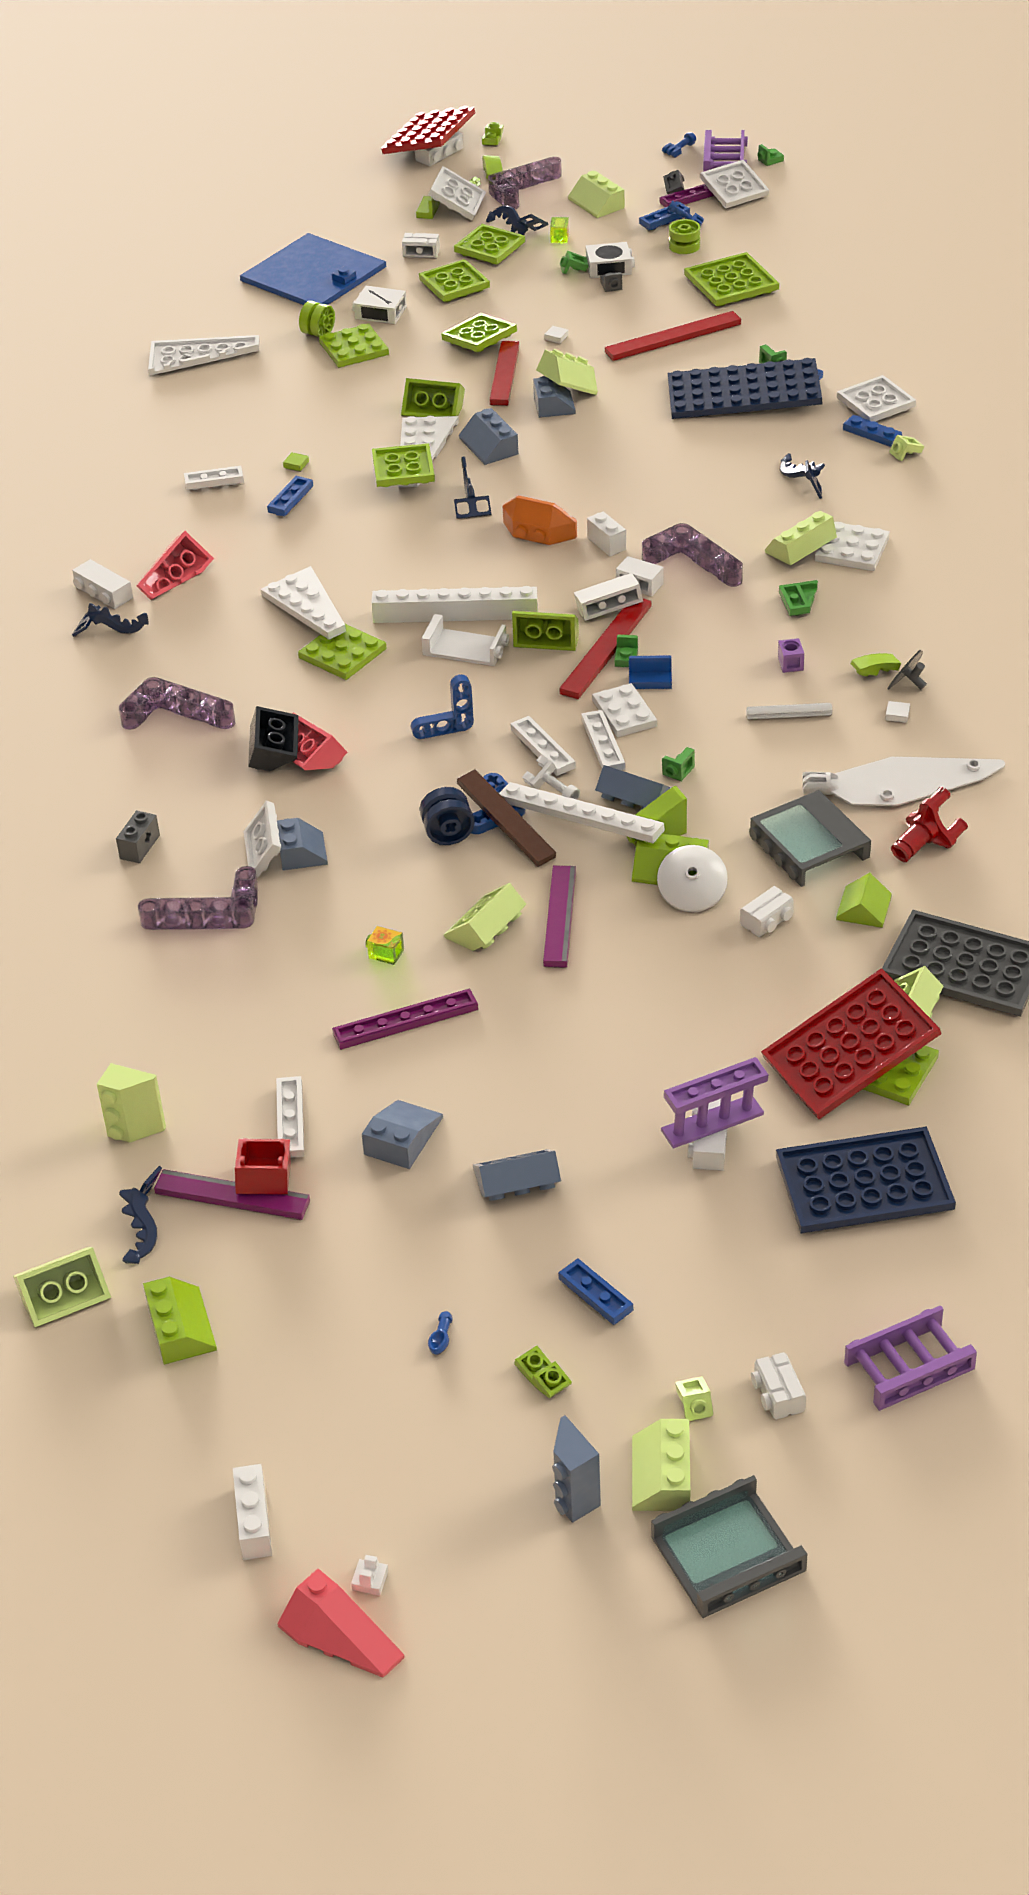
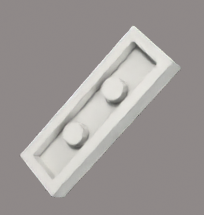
(213, 478)

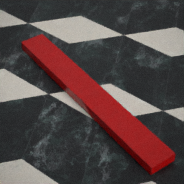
(672, 335)
(603, 649)

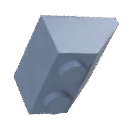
(552, 398)
(300, 844)

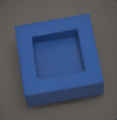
(344, 275)

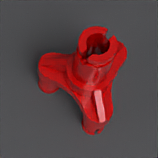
(927, 828)

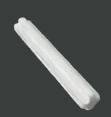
(789, 711)

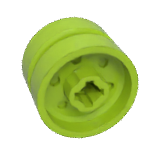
(684, 236)
(316, 318)

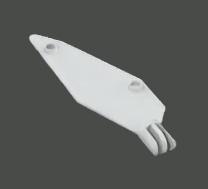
(899, 779)

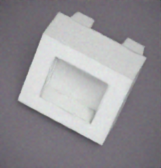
(369, 1576)

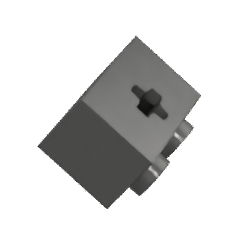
(138, 836)

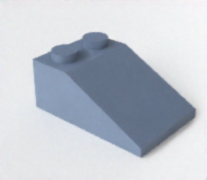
(399, 1133)

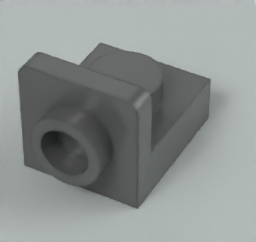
(674, 182)
(611, 281)

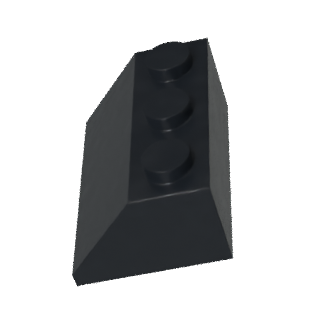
(272, 739)

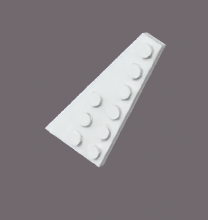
(183, 353)
(427, 430)
(307, 601)

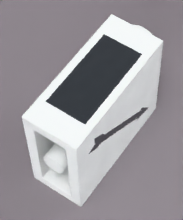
(609, 259)
(380, 304)

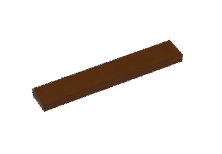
(506, 818)

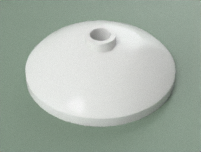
(687, 891)

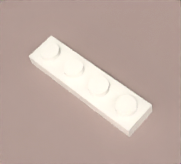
(602, 740)
(541, 743)
(290, 1113)

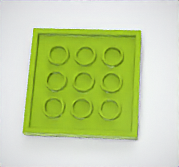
(731, 279)

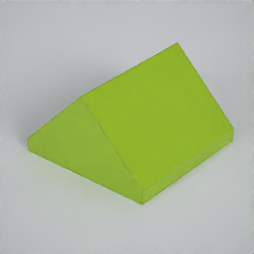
(865, 902)

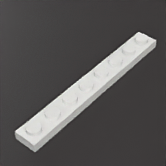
(583, 812)

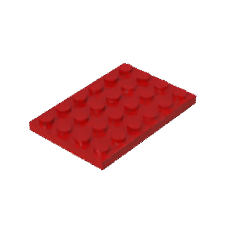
(428, 130)
(850, 1043)

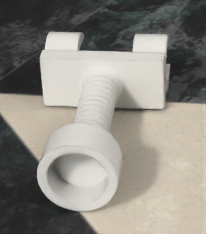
(545, 776)

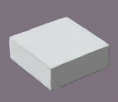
(556, 334)
(897, 711)

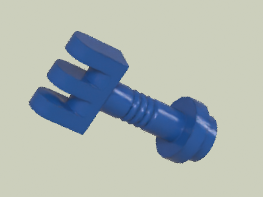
(675, 150)
(673, 207)

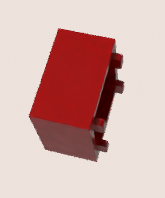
(262, 1166)

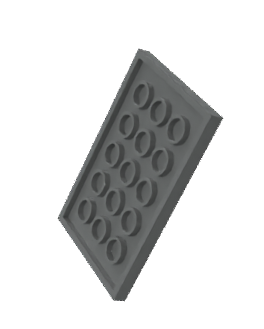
(966, 960)

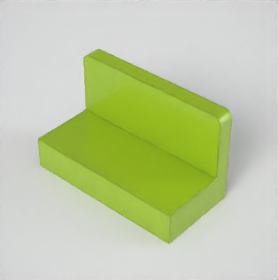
(427, 208)

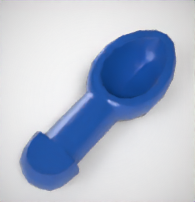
(439, 1339)

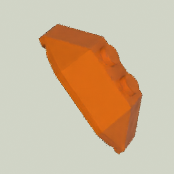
(538, 521)

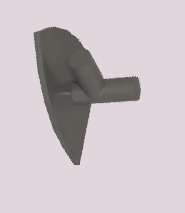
(912, 671)

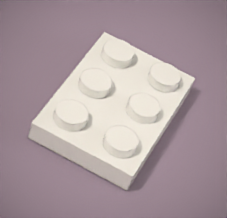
(624, 710)
(262, 838)

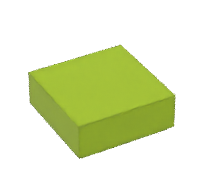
(295, 461)

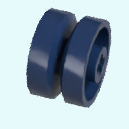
(446, 816)

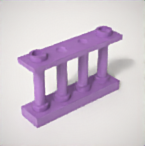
(714, 152)
(710, 1088)
(916, 1380)

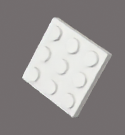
(734, 184)
(457, 193)
(876, 399)
(854, 547)

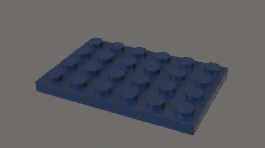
(864, 1179)

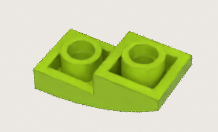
(493, 134)
(491, 164)
(872, 663)
(542, 1373)

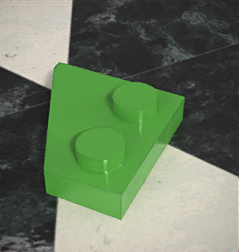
(798, 596)

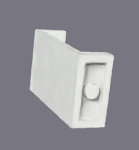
(463, 645)

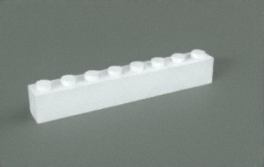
(453, 604)

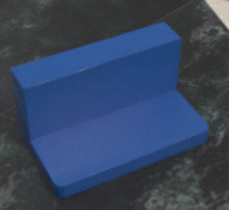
(650, 672)

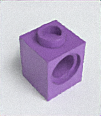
(791, 655)

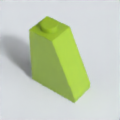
(669, 809)

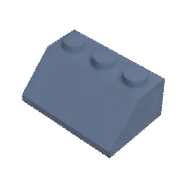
(489, 437)
(628, 787)
(517, 1174)
(575, 1472)

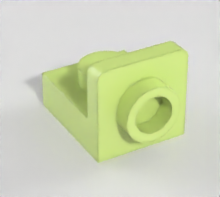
(905, 445)
(695, 1398)

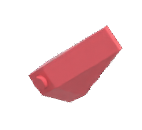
(177, 564)
(317, 747)
(331, 1621)

